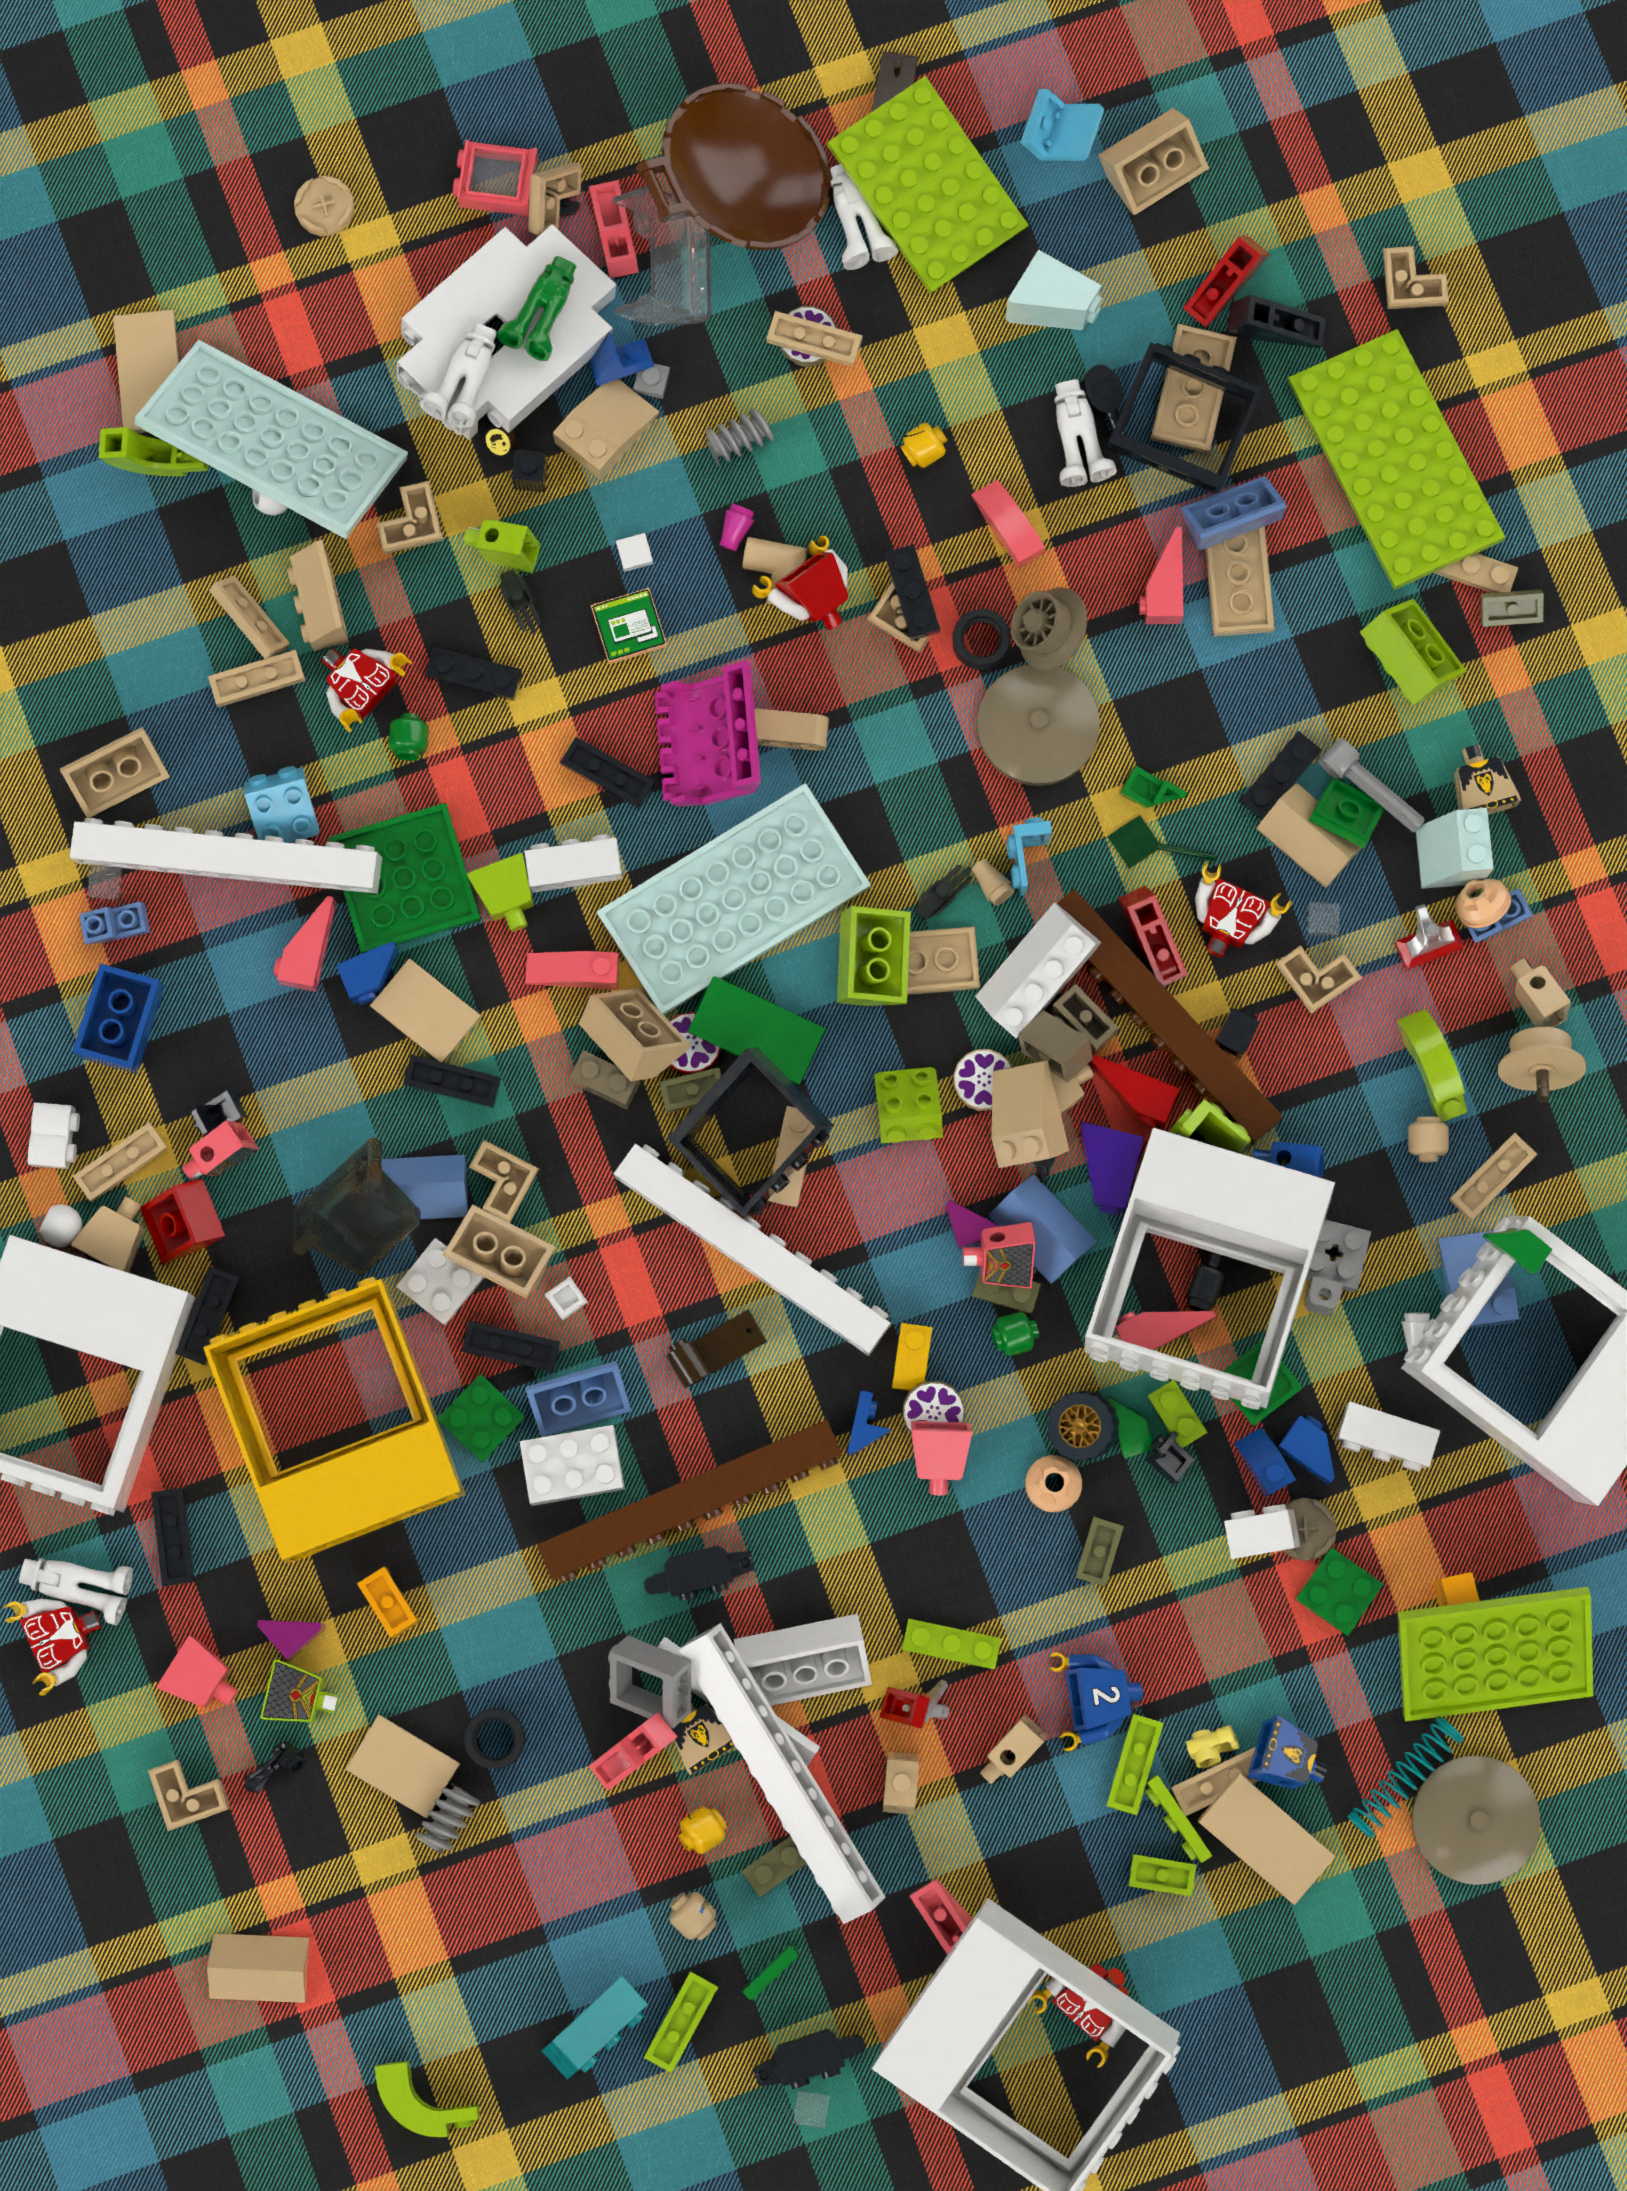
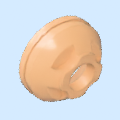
(1487, 907)
(1046, 1499)

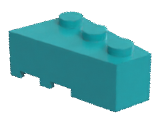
(596, 2029)

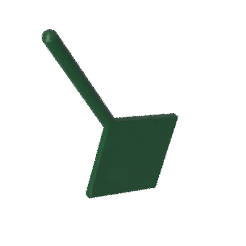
(1136, 842)

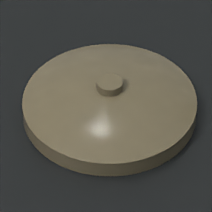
(1038, 725)
(1475, 1820)

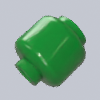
(408, 737)
(1014, 1334)

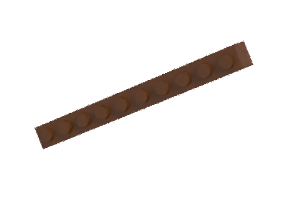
(1172, 1026)
(690, 1500)

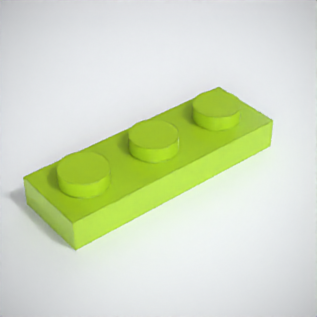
(951, 1644)
(1134, 1764)
(1177, 1820)
(681, 2022)

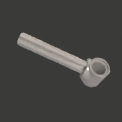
(1343, 760)

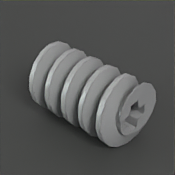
(738, 435)
(447, 1819)

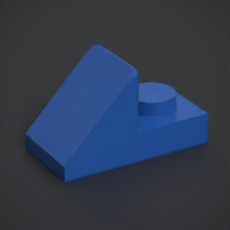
(615, 363)
(863, 1433)

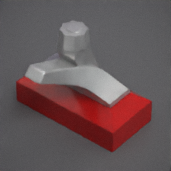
(1429, 942)
(914, 1708)

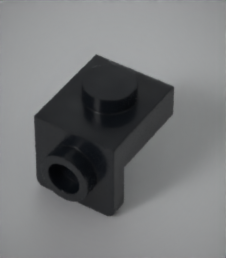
(218, 1110)
(1169, 1457)

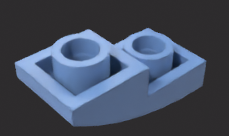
(1517, 913)
(114, 923)

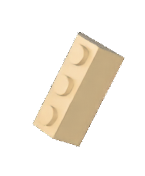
(1154, 160)
(317, 597)
(632, 1033)

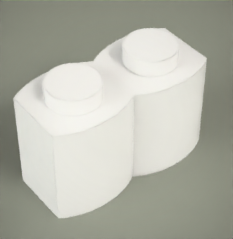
(52, 1136)

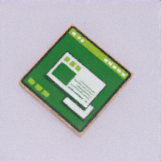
(629, 626)

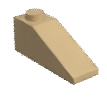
(793, 1132)

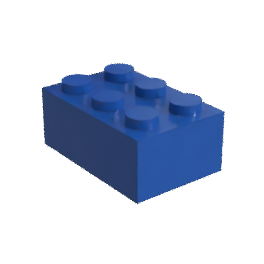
(118, 1018)

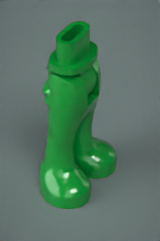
(550, 293)

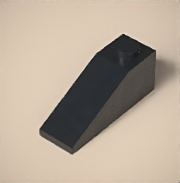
(1274, 322)

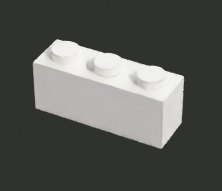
(573, 863)
(1387, 1436)

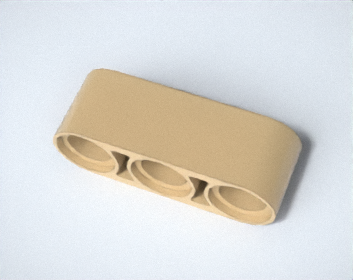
(791, 729)

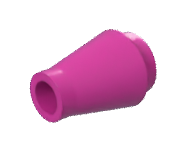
(735, 526)

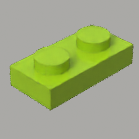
(1177, 1413)
(1162, 1875)

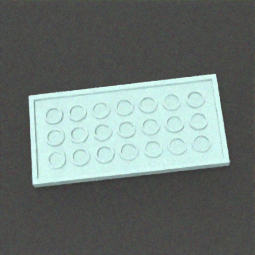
(271, 438)
(733, 899)

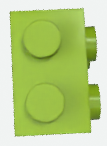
(908, 1105)
(1213, 1126)

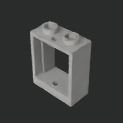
(673, 1669)

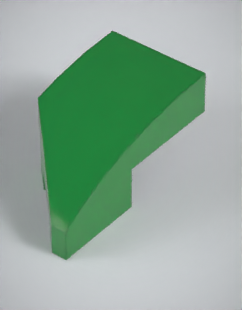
(1521, 1247)
(1133, 1430)

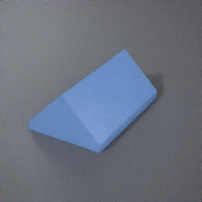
(1233, 512)
(432, 1183)
(1058, 1235)
(578, 1398)

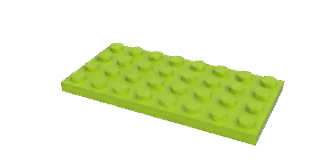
(1396, 459)

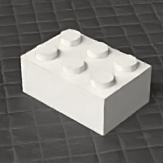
(572, 1465)
(1262, 1533)

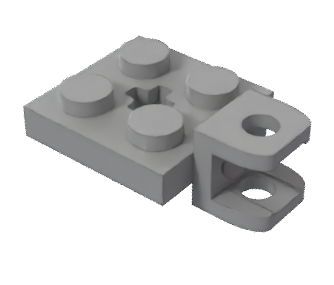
(1331, 1277)

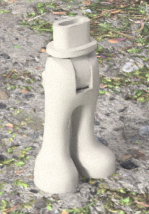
(849, 205)
(469, 361)
(1076, 419)
(61, 1582)

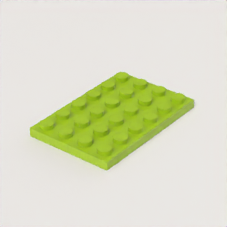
(927, 184)
(1496, 1653)

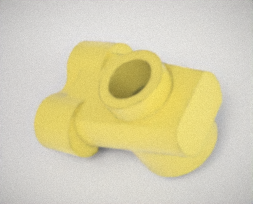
(1208, 1745)

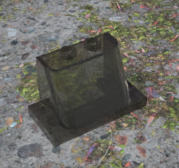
(355, 1213)

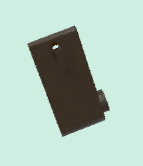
(894, 76)
(715, 1349)

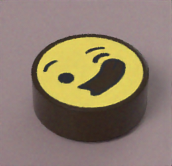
(500, 441)

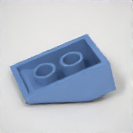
(1459, 1254)

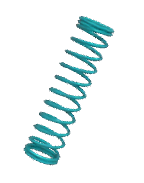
(1445, 1727)

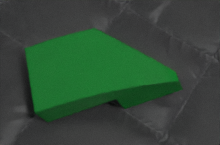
(1149, 790)

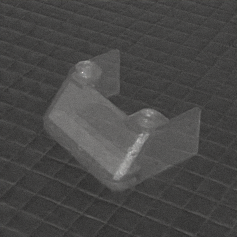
(677, 265)

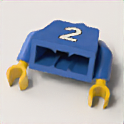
(1096, 1696)

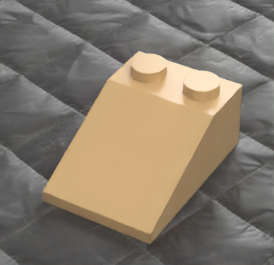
(604, 427)
(1026, 1115)

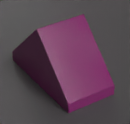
(966, 1225)
(290, 1636)

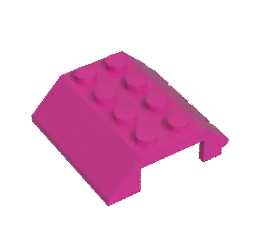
(709, 738)

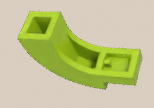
(145, 455)
(1435, 1063)
(405, 2106)

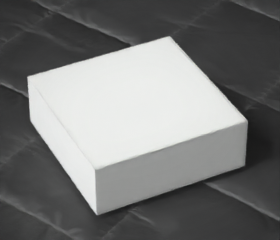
(634, 552)
(566, 1298)

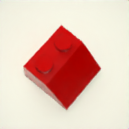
(182, 1220)

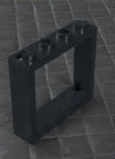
(1169, 464)
(728, 1083)

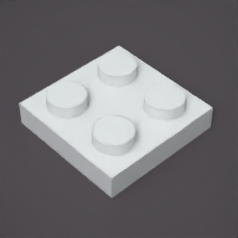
(439, 1283)

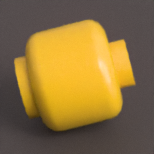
(924, 445)
(702, 1830)

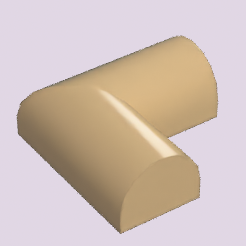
(546, 192)
(1406, 288)
(418, 526)
(772, 558)
(889, 618)
(1314, 985)
(511, 1176)
(185, 1805)

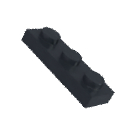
(912, 592)
(473, 673)
(607, 773)
(1280, 775)
(452, 1081)
(208, 1314)
(511, 1346)
(173, 1537)

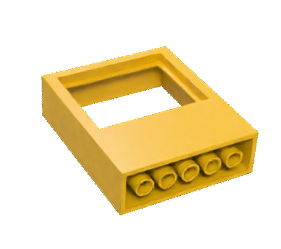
(357, 1484)

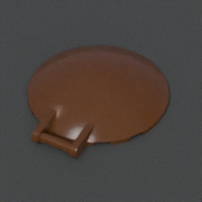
(741, 168)

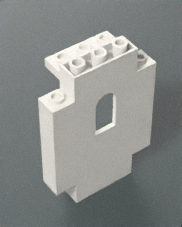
(497, 285)

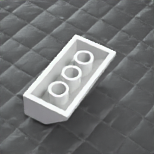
(1037, 970)
(807, 1659)

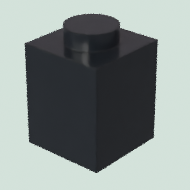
(530, 471)
(1237, 1032)

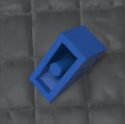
(367, 972)
(1309, 1447)
(1264, 1462)

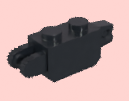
(699, 1570)
(807, 2057)

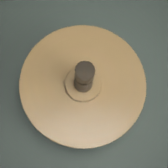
(1541, 1061)

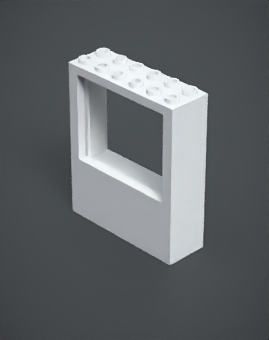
(1228, 1208)
(106, 1317)
(1585, 1433)
(970, 2010)

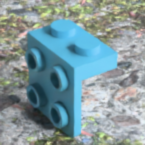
(1060, 129)
(281, 805)
(1032, 833)

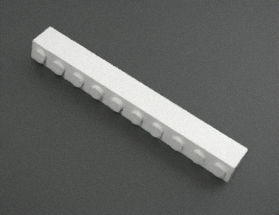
(226, 857)
(752, 1249)
(782, 1774)

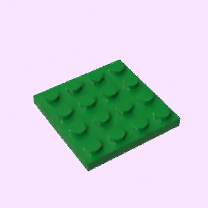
(420, 880)

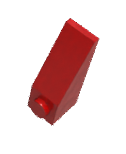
(1226, 279)
(1152, 934)
(1141, 1094)

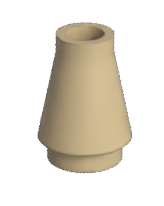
(992, 882)

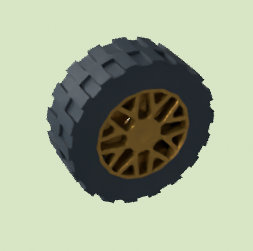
(1082, 1425)

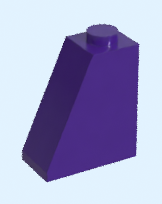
(1110, 1165)

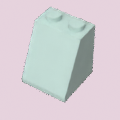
(1053, 296)
(1454, 849)

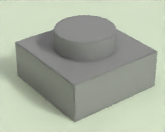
(652, 381)

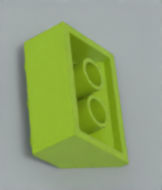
(1412, 651)
(873, 956)

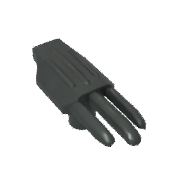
(518, 598)
(940, 894)

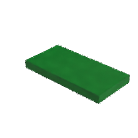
(743, 1020)
(771, 1971)

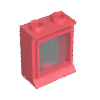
(495, 178)

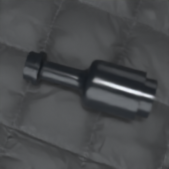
(1205, 1285)

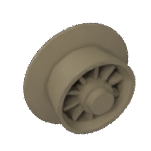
(1049, 627)

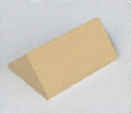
(114, 772)
(1306, 843)
(499, 1251)
(258, 1968)

